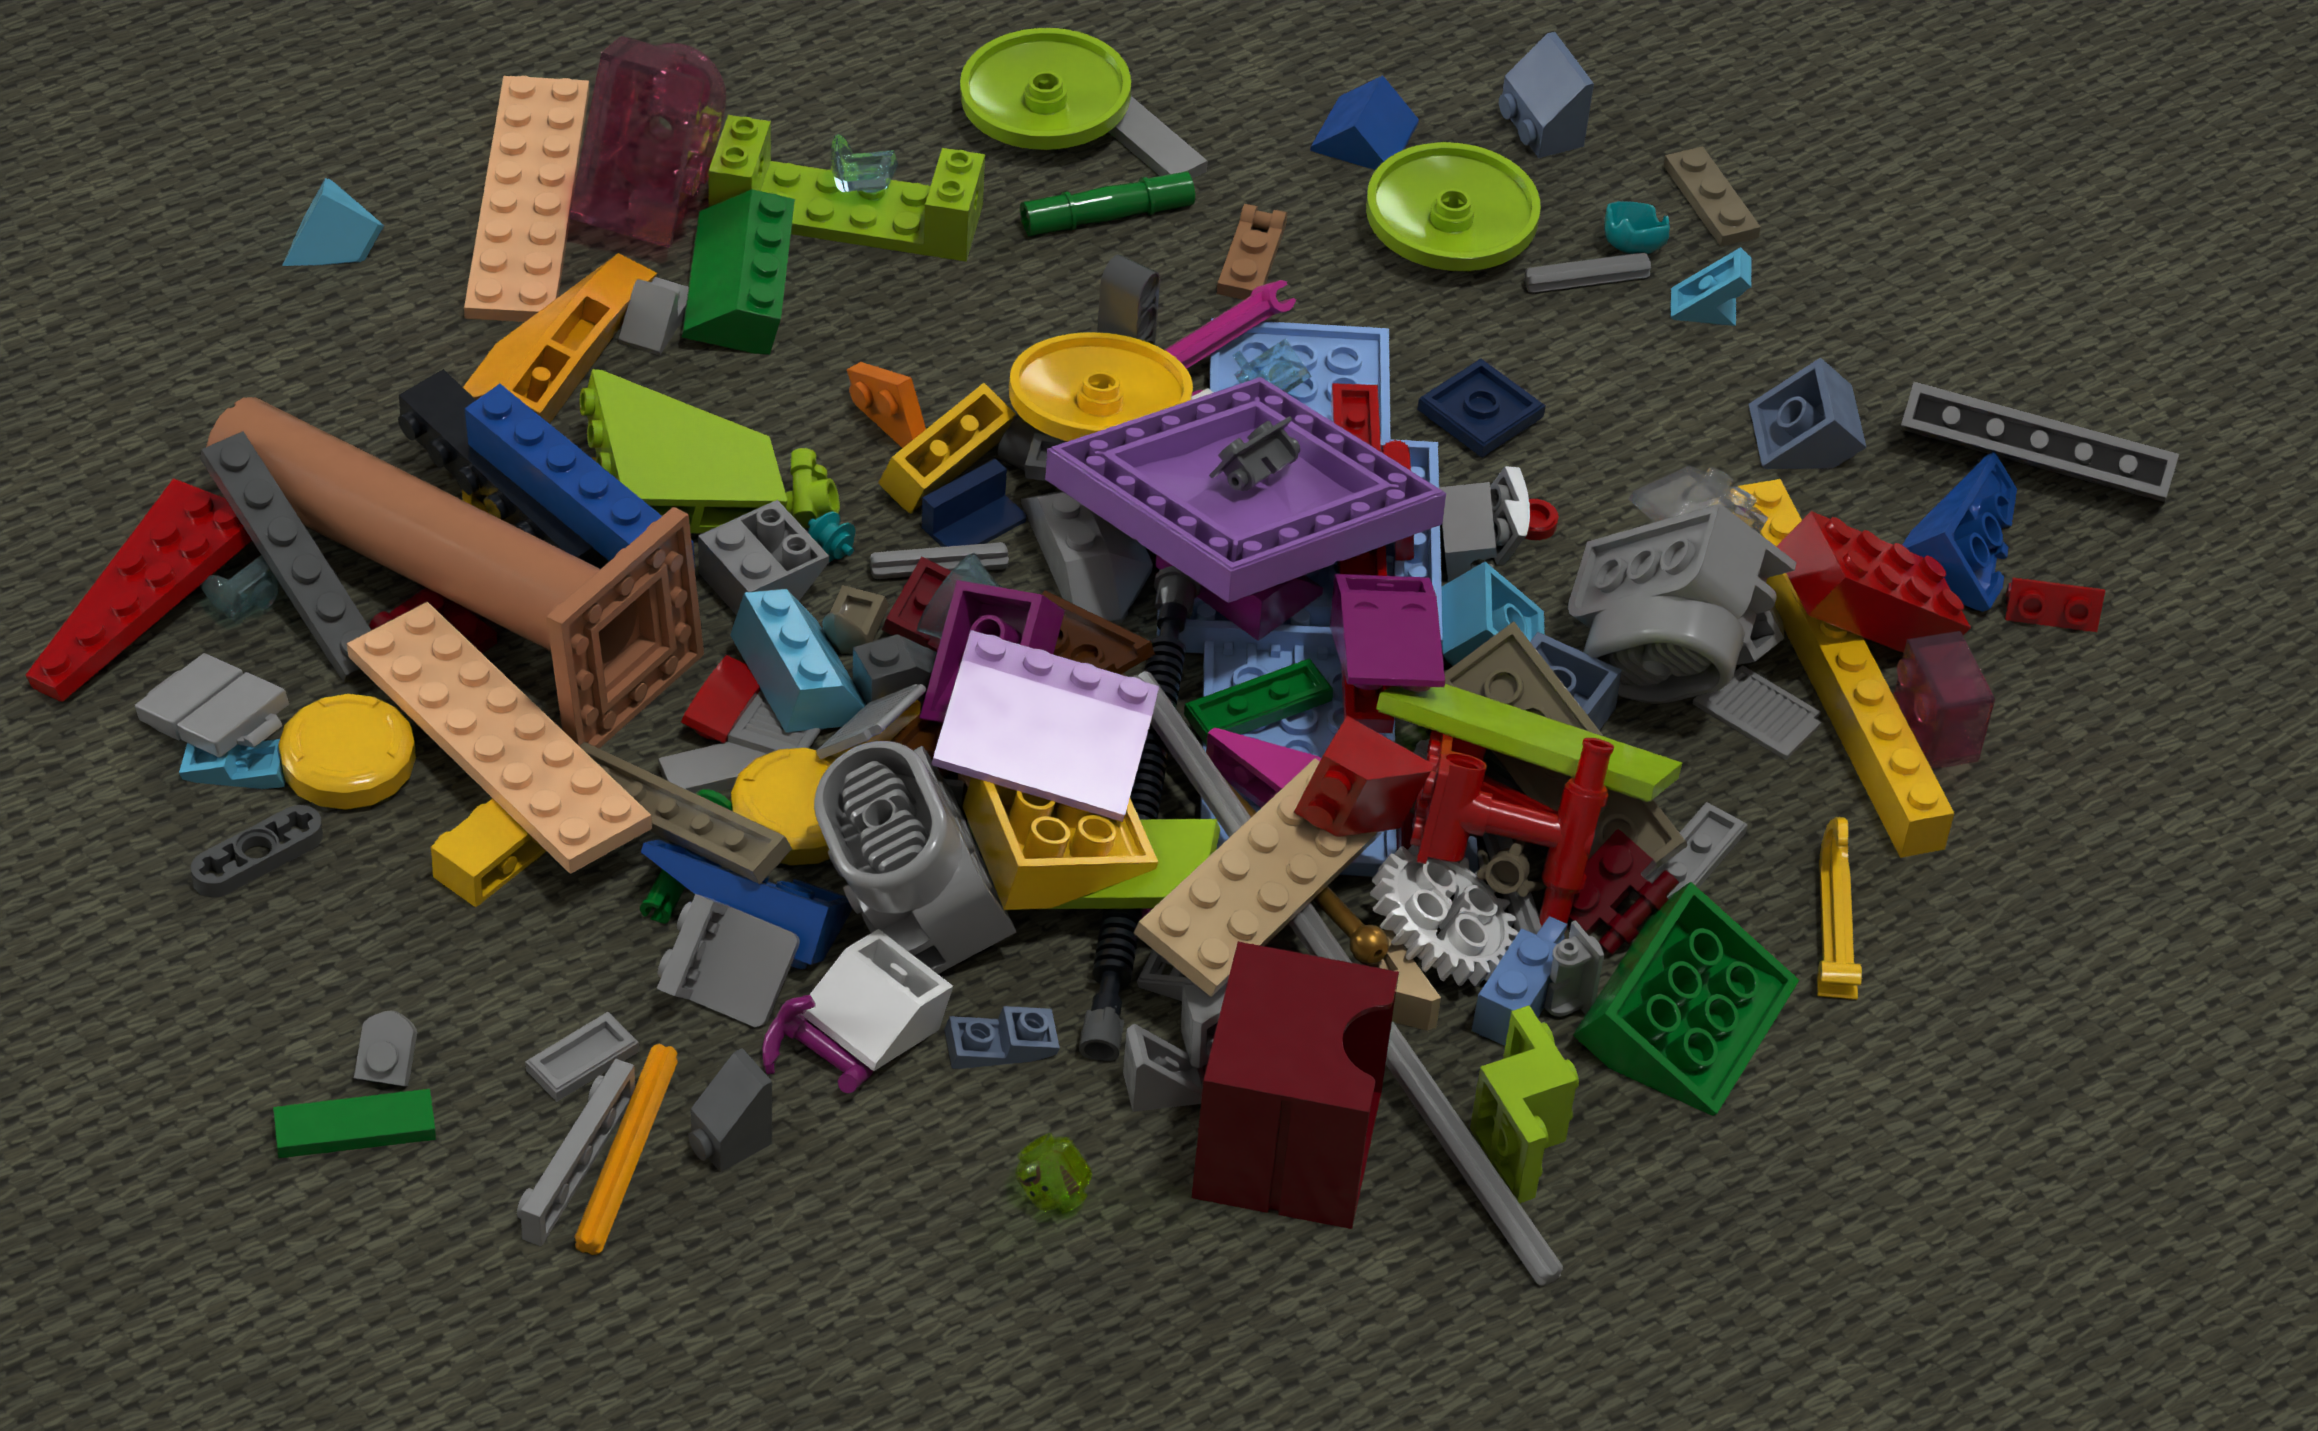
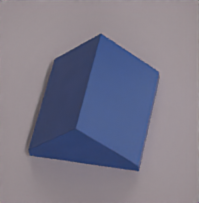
(1366, 125)

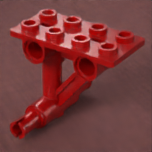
(1465, 802)

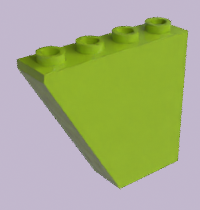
(678, 453)

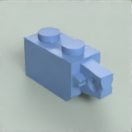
(1518, 980)

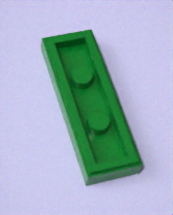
(1260, 700)
(354, 1123)

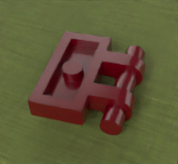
(1611, 876)

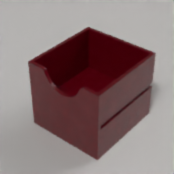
(1294, 1084)

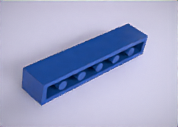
(556, 472)

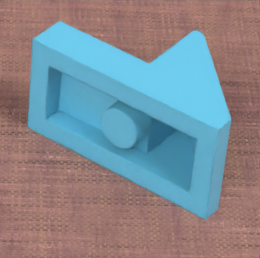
(1713, 291)

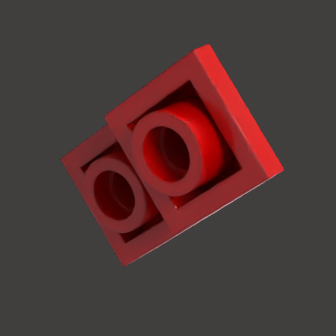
(722, 700)

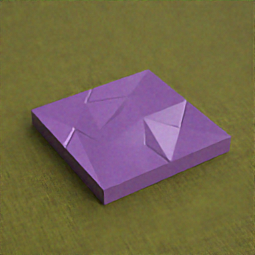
(1319, 510)

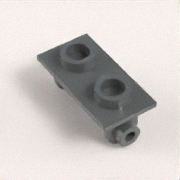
(1246, 461)

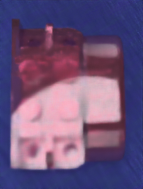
(631, 167)

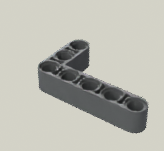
(1125, 308)

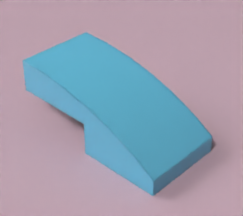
(240, 767)

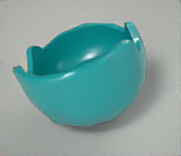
(1635, 227)

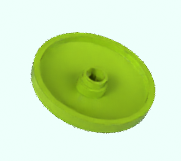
(1045, 88)
(1453, 206)

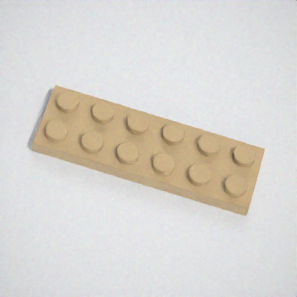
(1248, 888)

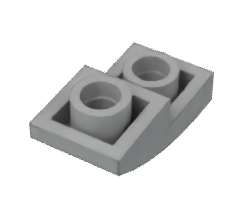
(1509, 511)

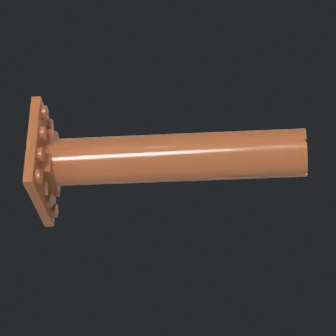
(610, 630)

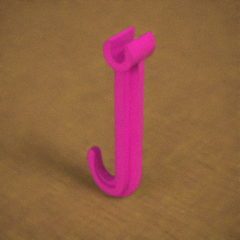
(1230, 325)

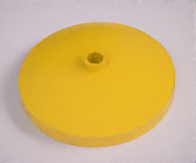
(1094, 383)

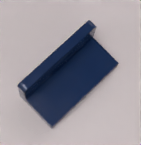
(971, 508)

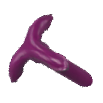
(795, 1026)

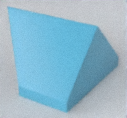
(333, 230)

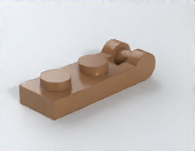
(1251, 252)

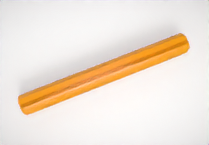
(626, 1150)

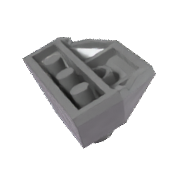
(1088, 556)

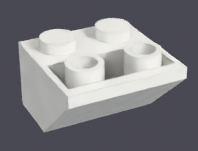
(879, 1000)

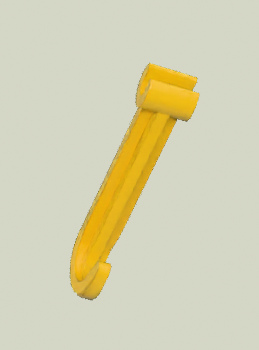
(1837, 972)

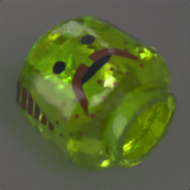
(1053, 1173)

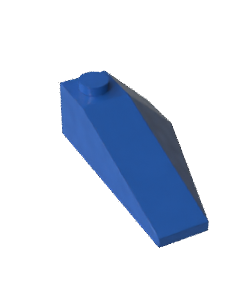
(1967, 533)
(797, 906)

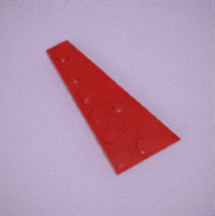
(160, 564)

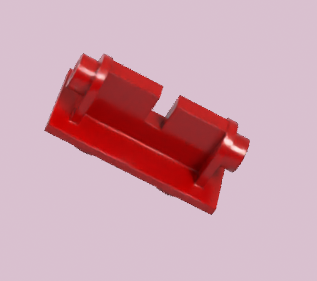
(2054, 604)

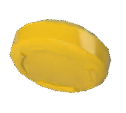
(347, 751)
(780, 795)

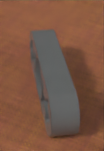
(266, 834)

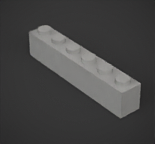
(2039, 442)

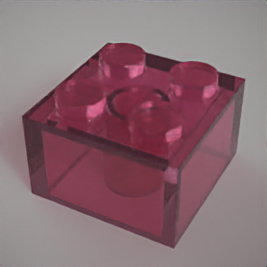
(1944, 699)

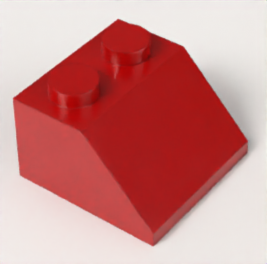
(1362, 783)

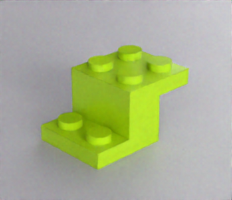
(1524, 1103)

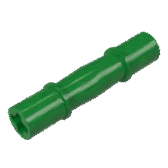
(1107, 203)

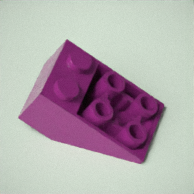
(1387, 631)

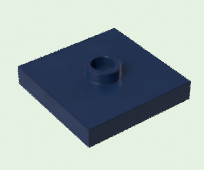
(1481, 407)

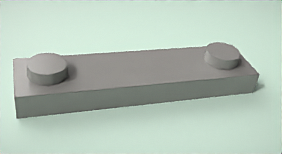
(606, 1104)

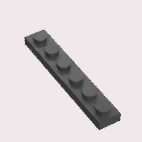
(287, 548)

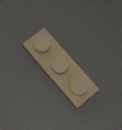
(1712, 196)

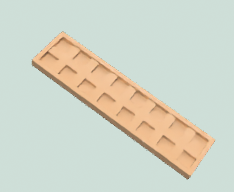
(527, 198)
(500, 737)

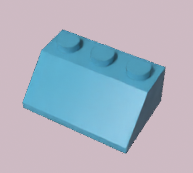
(794, 662)

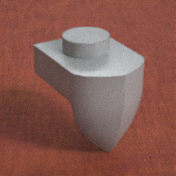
(386, 1049)

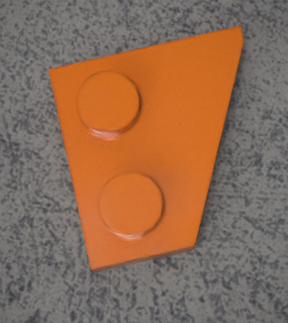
(887, 400)

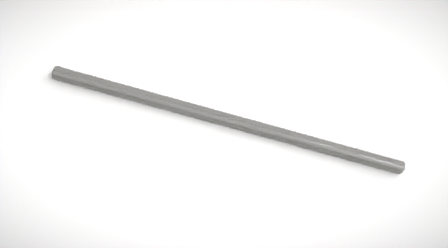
(1401, 1059)

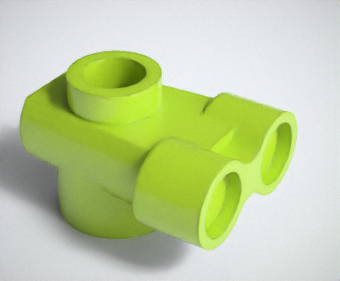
(812, 491)

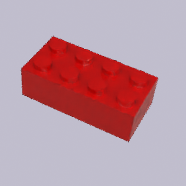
(1869, 584)

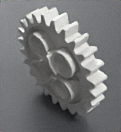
(1418, 900)

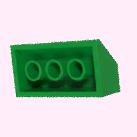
(739, 272)

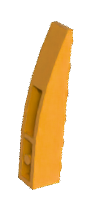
(561, 342)

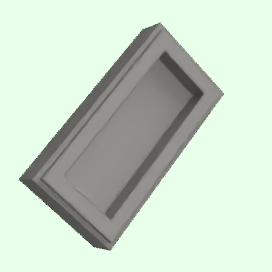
(581, 1056)

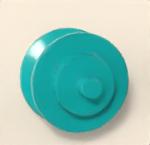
(831, 536)

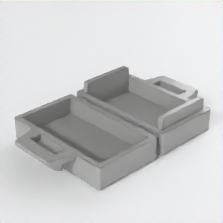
(214, 706)

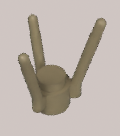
(1508, 870)

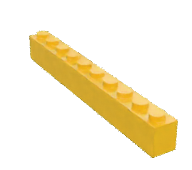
(1859, 704)

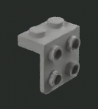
(728, 961)

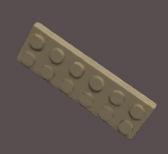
(1517, 675)

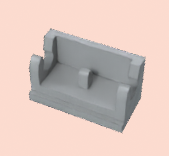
(1467, 527)

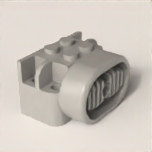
(1675, 601)
(908, 854)

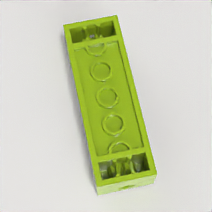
(901, 218)

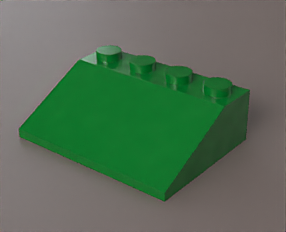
(1687, 1003)

